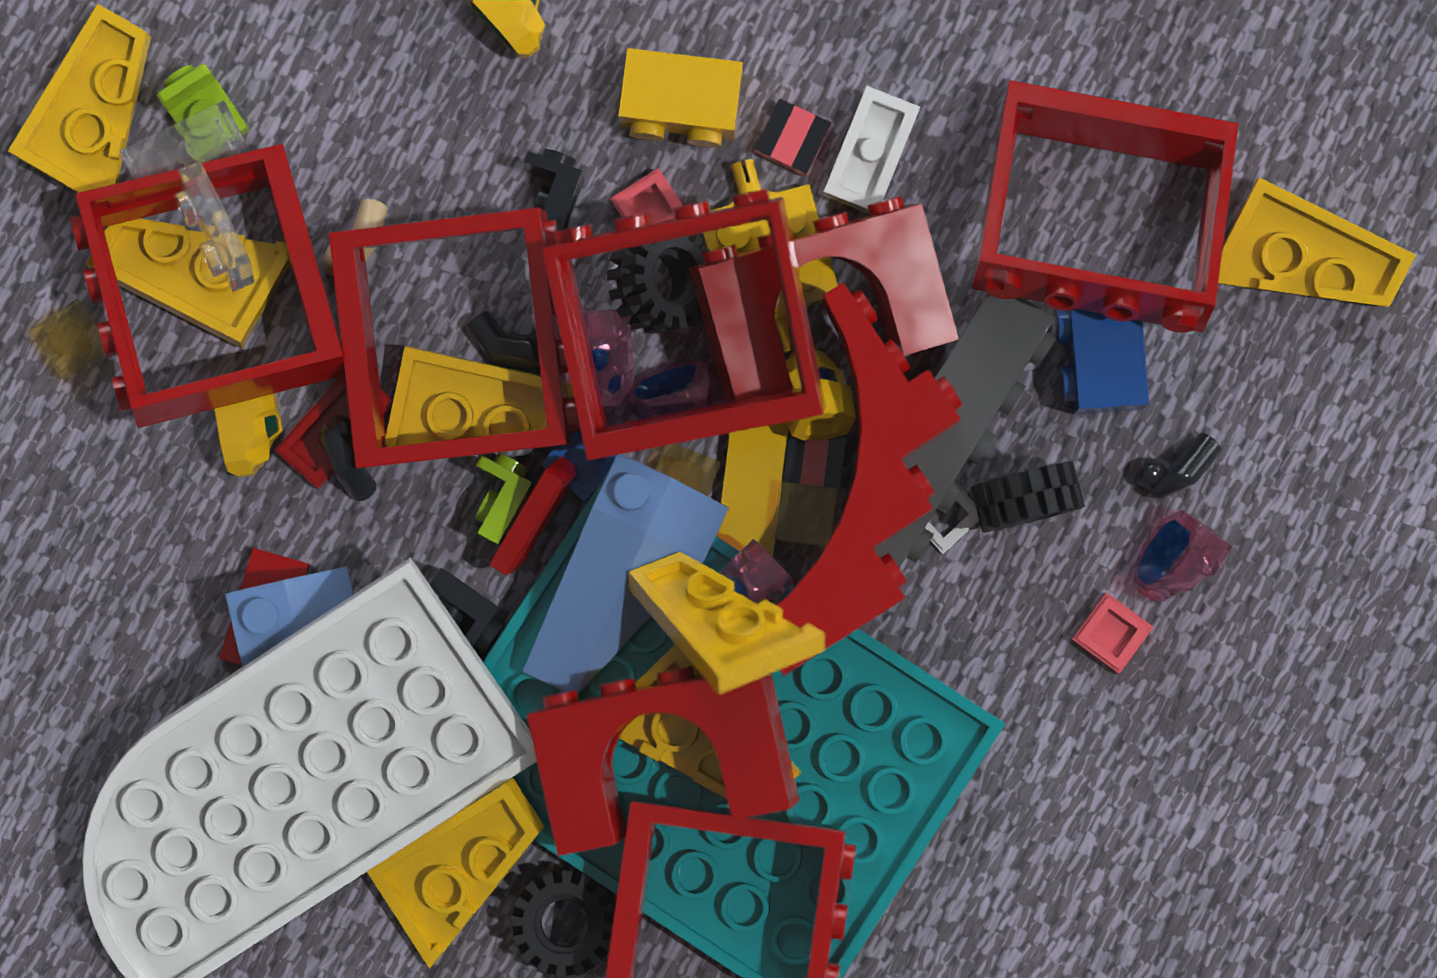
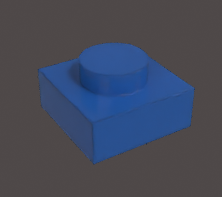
(589, 472)

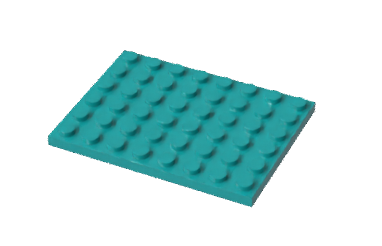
(877, 758)

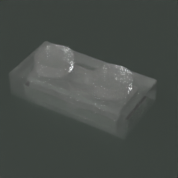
(200, 137)
(223, 247)

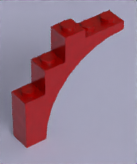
(894, 421)

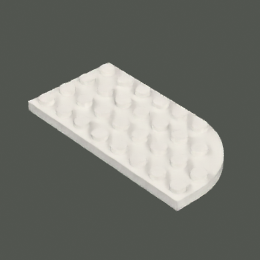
(294, 780)

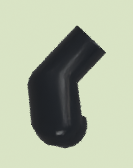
(504, 349)
(336, 443)
(1183, 473)

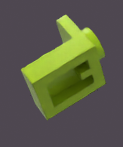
(193, 91)
(501, 509)

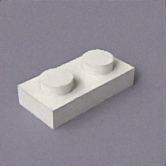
(871, 149)

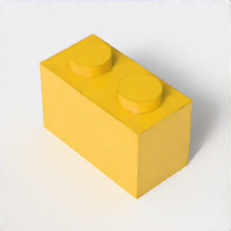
(680, 97)

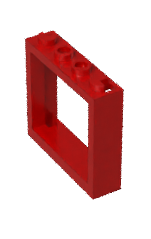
(1126, 130)
(155, 195)
(360, 347)
(700, 422)
(635, 865)

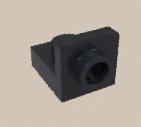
(567, 183)
(464, 601)

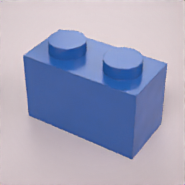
(1104, 363)

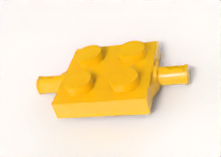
(816, 276)

